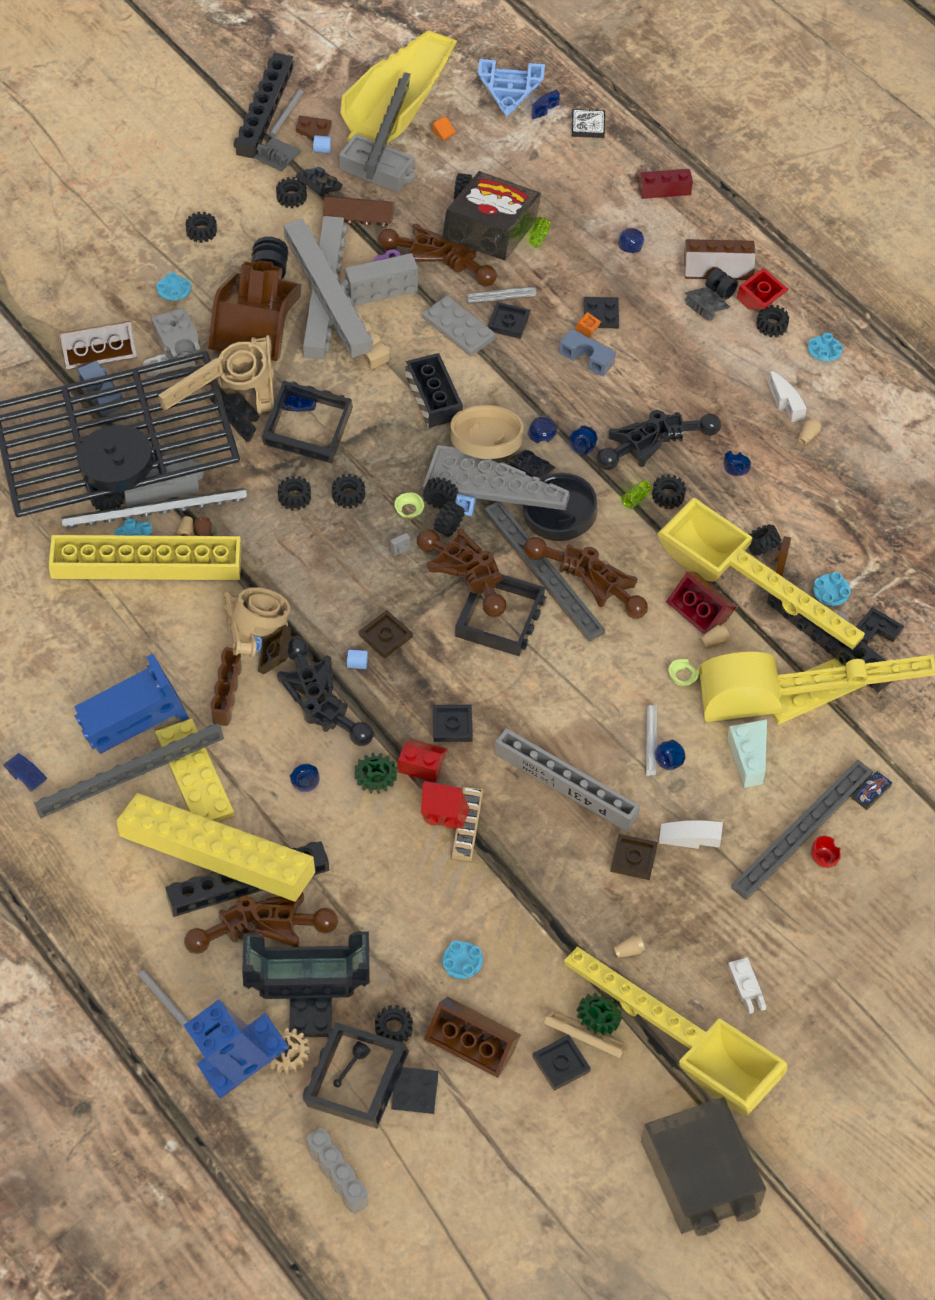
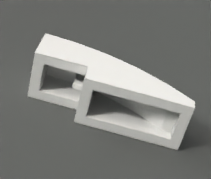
(786, 397)
(691, 833)

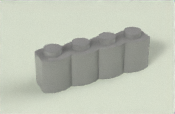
(338, 1171)

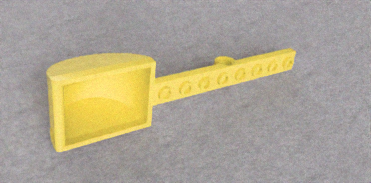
(711, 544)
(750, 686)
(718, 1060)

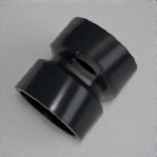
(721, 283)

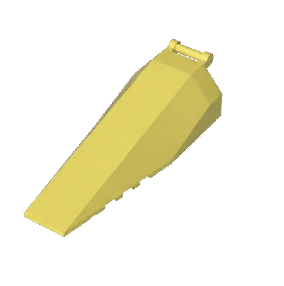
(369, 97)

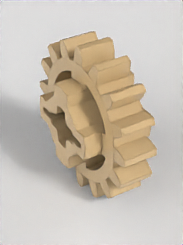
(295, 1051)

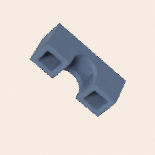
(577, 344)
(92, 371)

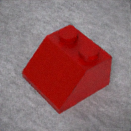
(760, 290)
(421, 760)
(444, 805)

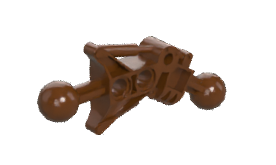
(432, 247)
(476, 566)
(598, 577)
(273, 926)

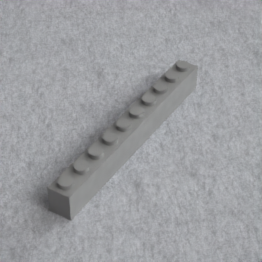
(327, 288)
(318, 322)

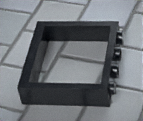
(300, 447)
(493, 641)
(384, 1089)

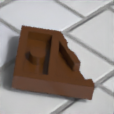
(313, 126)
(781, 555)

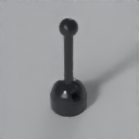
(360, 1052)

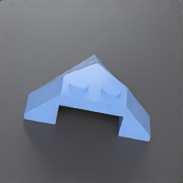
(510, 86)

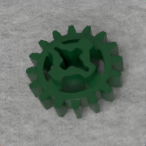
(375, 773)
(599, 1014)

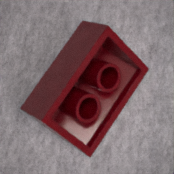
(664, 183)
(700, 602)

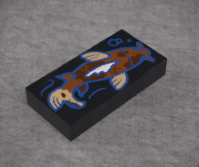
(871, 790)

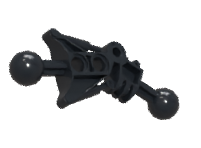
(643, 437)
(317, 708)

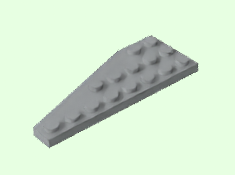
(493, 480)

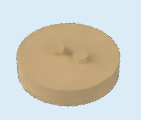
(486, 431)

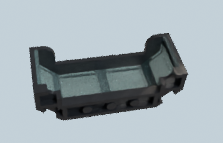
(306, 970)

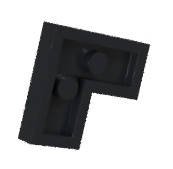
(878, 622)

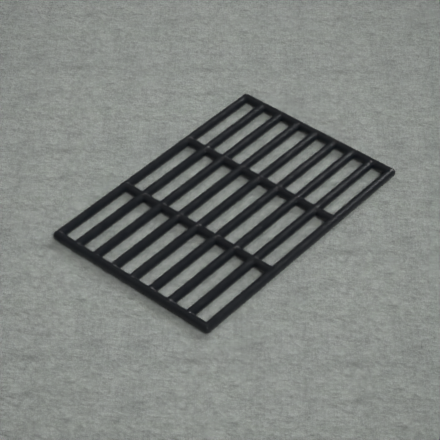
(74, 428)

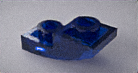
(548, 101)
(299, 404)
(26, 771)

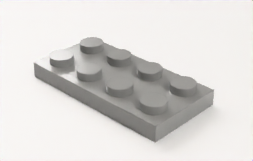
(458, 326)

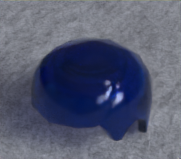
(631, 240)
(542, 429)
(583, 440)
(736, 464)
(670, 755)
(305, 777)

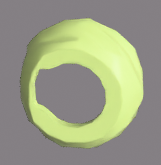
(409, 498)
(681, 664)

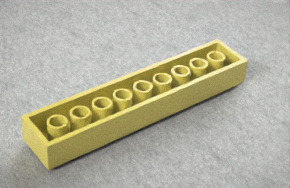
(145, 557)
(216, 847)

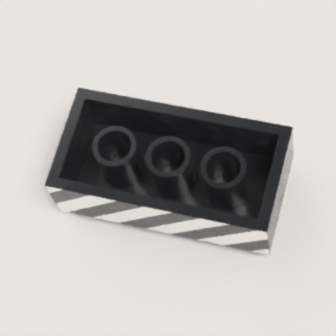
(433, 389)

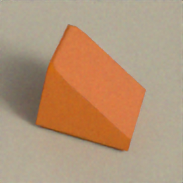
(443, 128)
(587, 325)

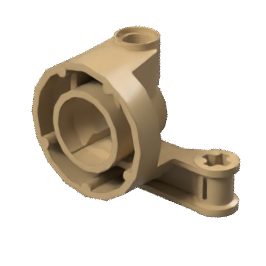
(255, 359)
(254, 613)

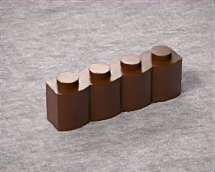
(226, 687)

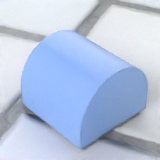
(322, 144)
(467, 503)
(357, 659)

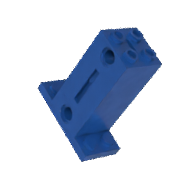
(129, 708)
(232, 1047)

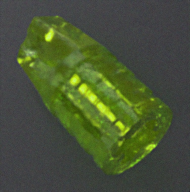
(539, 231)
(636, 494)

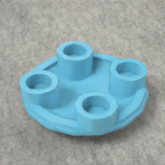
(173, 287)
(825, 347)
(134, 528)
(831, 589)
(462, 959)

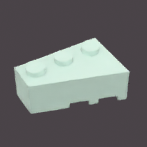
(749, 751)

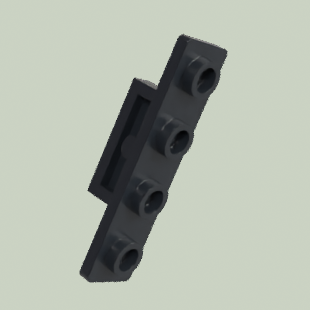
(239, 413)

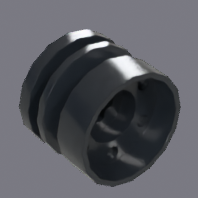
(271, 250)

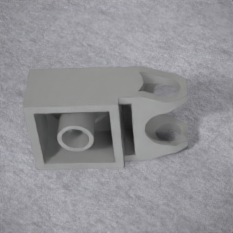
(175, 333)

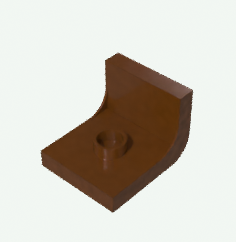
(252, 306)

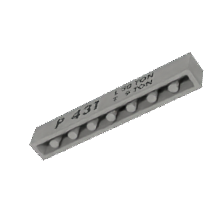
(567, 780)

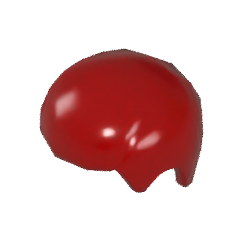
(825, 852)

